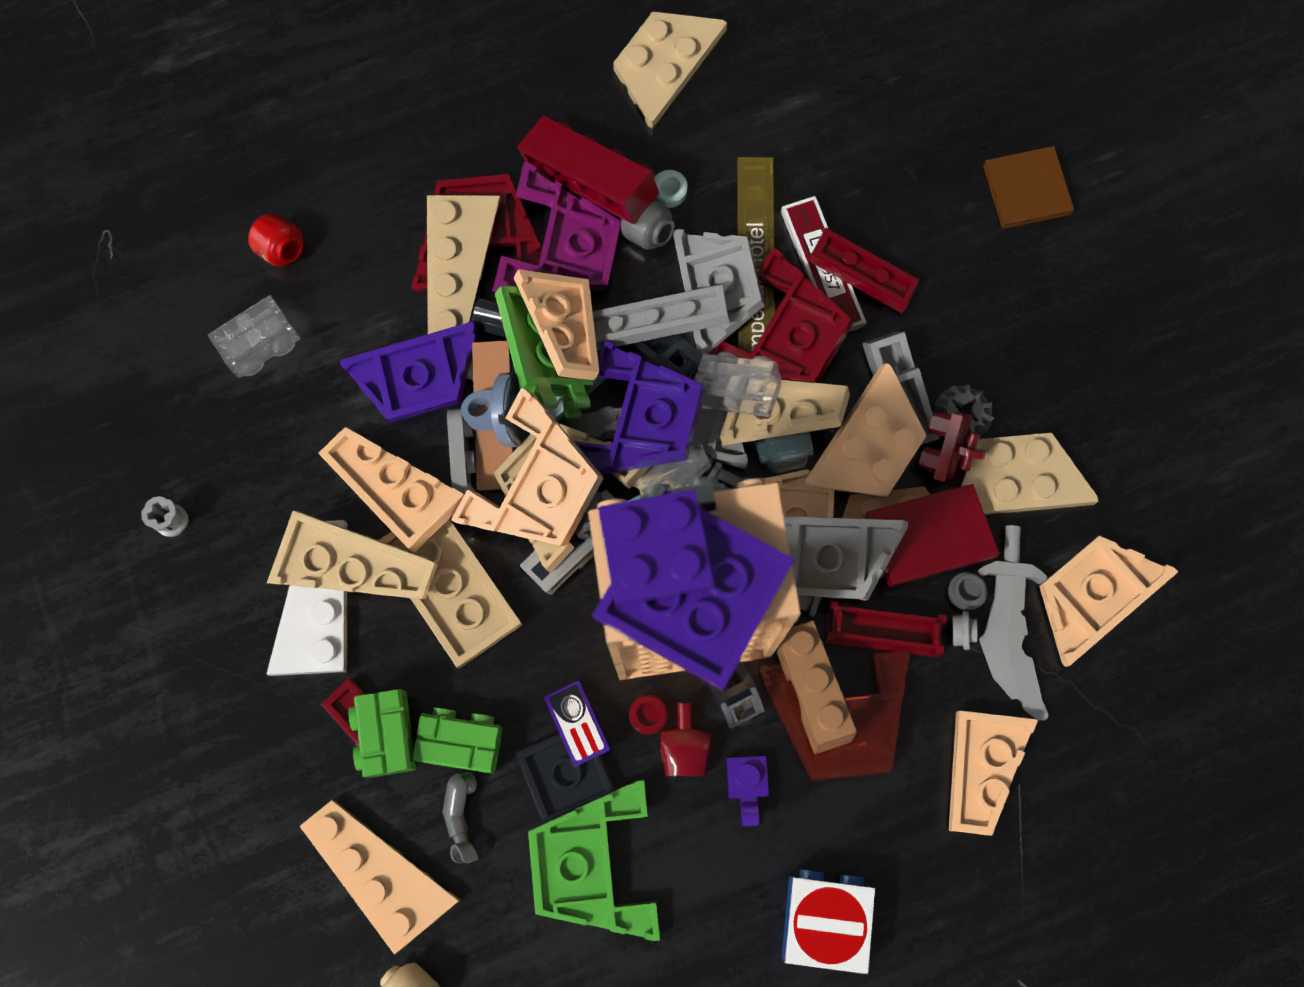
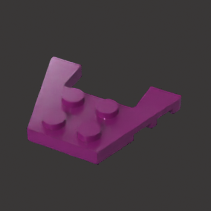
(577, 238)

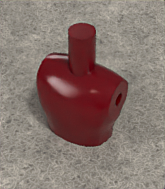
(685, 747)

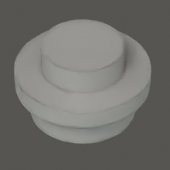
(964, 630)

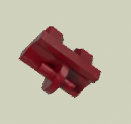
(955, 430)

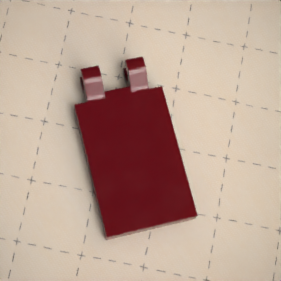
(941, 535)

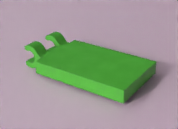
(532, 360)

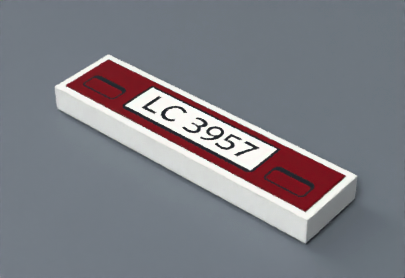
(805, 226)

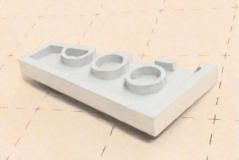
(311, 631)

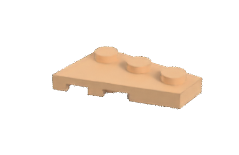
(984, 764)

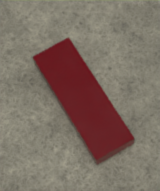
(863, 270)

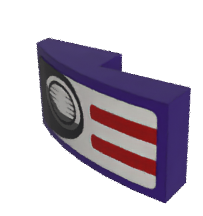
(577, 723)

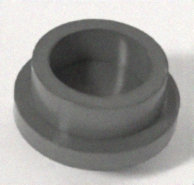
(967, 591)

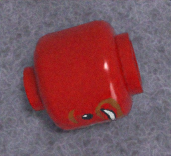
(275, 239)

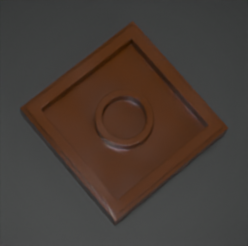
(1028, 187)

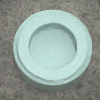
(671, 187)

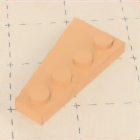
(384, 884)

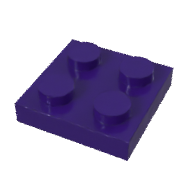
(655, 547)

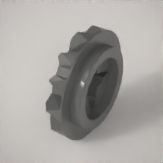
(964, 396)

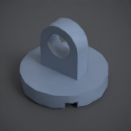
(500, 402)

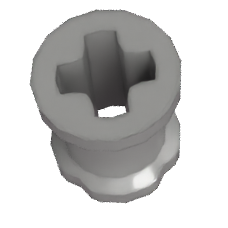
(175, 519)

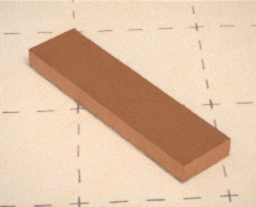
(488, 362)

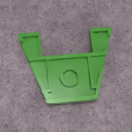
(574, 866)

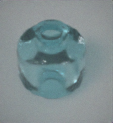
(785, 452)

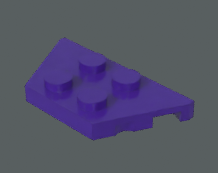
(416, 373)

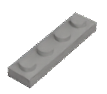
(661, 316)

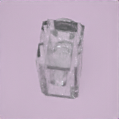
(254, 337)
(739, 384)

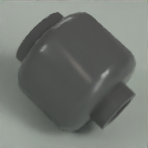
(652, 228)

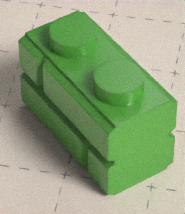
(382, 733)
(458, 742)

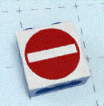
(828, 922)

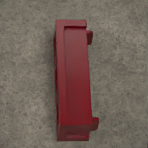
(883, 630)

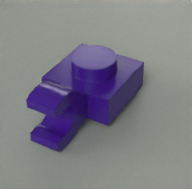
(747, 781)

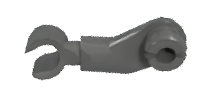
(453, 813)

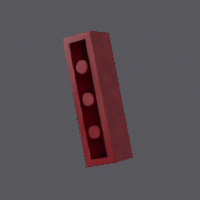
(590, 169)

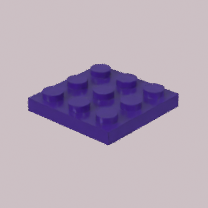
(710, 627)

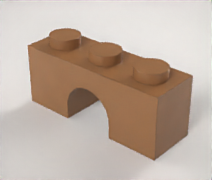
(819, 695)

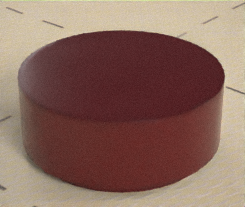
(648, 714)

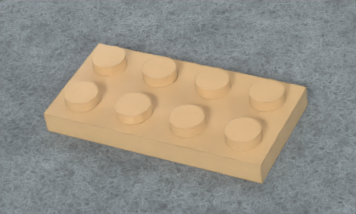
(462, 599)

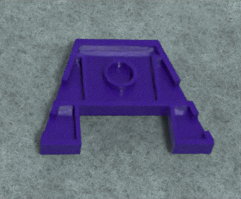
(655, 417)

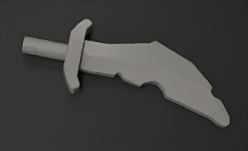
(1007, 627)

